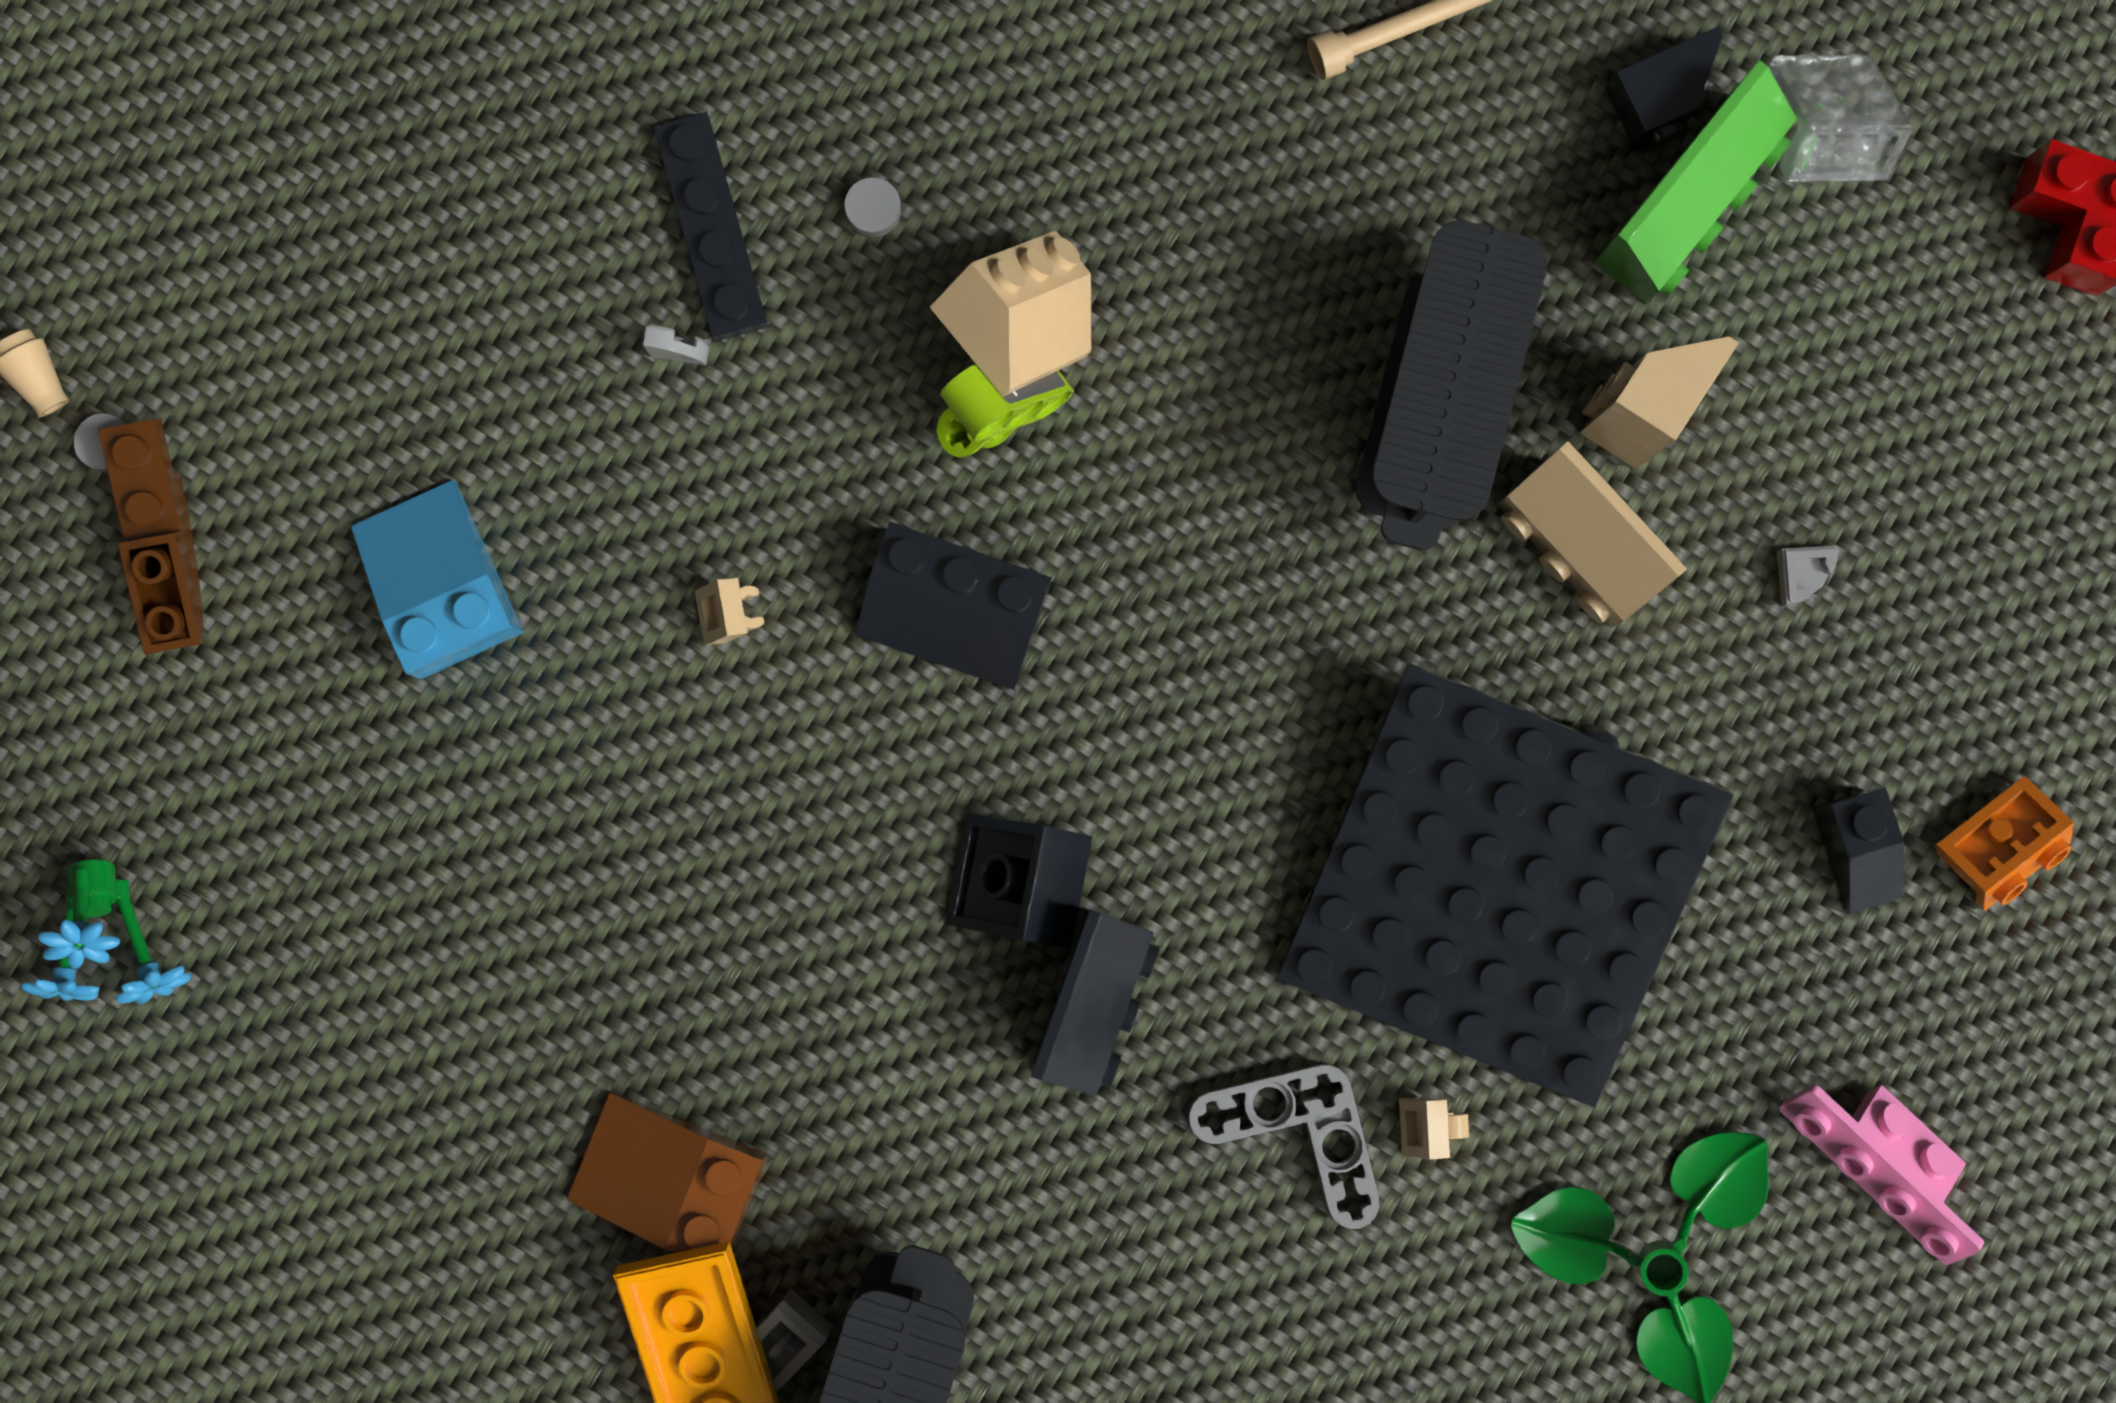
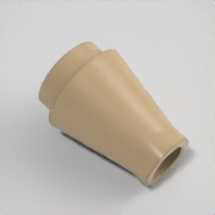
(30, 372)

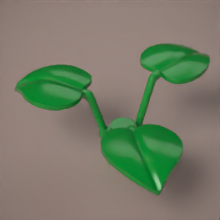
(1690, 1341)

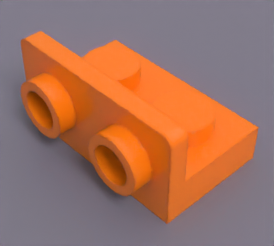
(2008, 843)

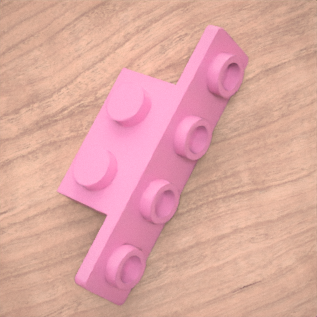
(1892, 1161)

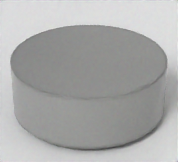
(873, 207)
(88, 442)

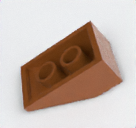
(666, 1177)

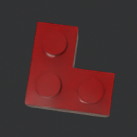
(2078, 195)

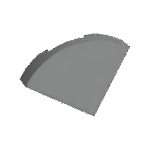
(663, 344)
(1804, 571)

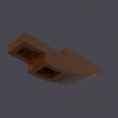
(157, 536)

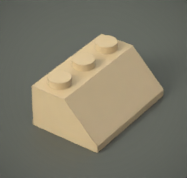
(1021, 311)
(1653, 400)
(1589, 537)

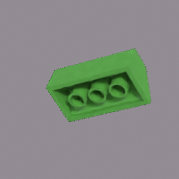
(1699, 186)

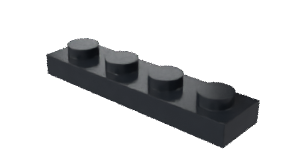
(711, 226)

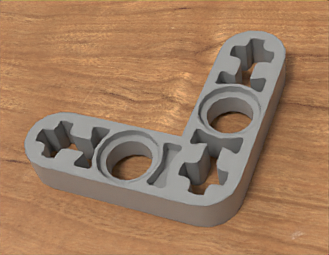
(1319, 1121)

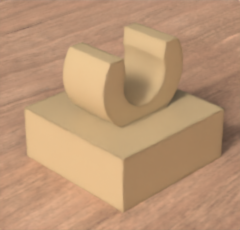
(723, 612)
(1428, 1127)

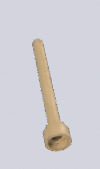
(1334, 51)

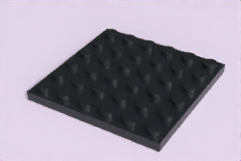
(1503, 885)

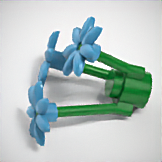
(91, 894)

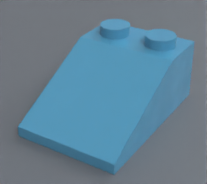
(434, 581)

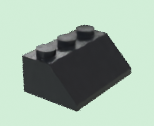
(952, 605)
(1094, 1004)

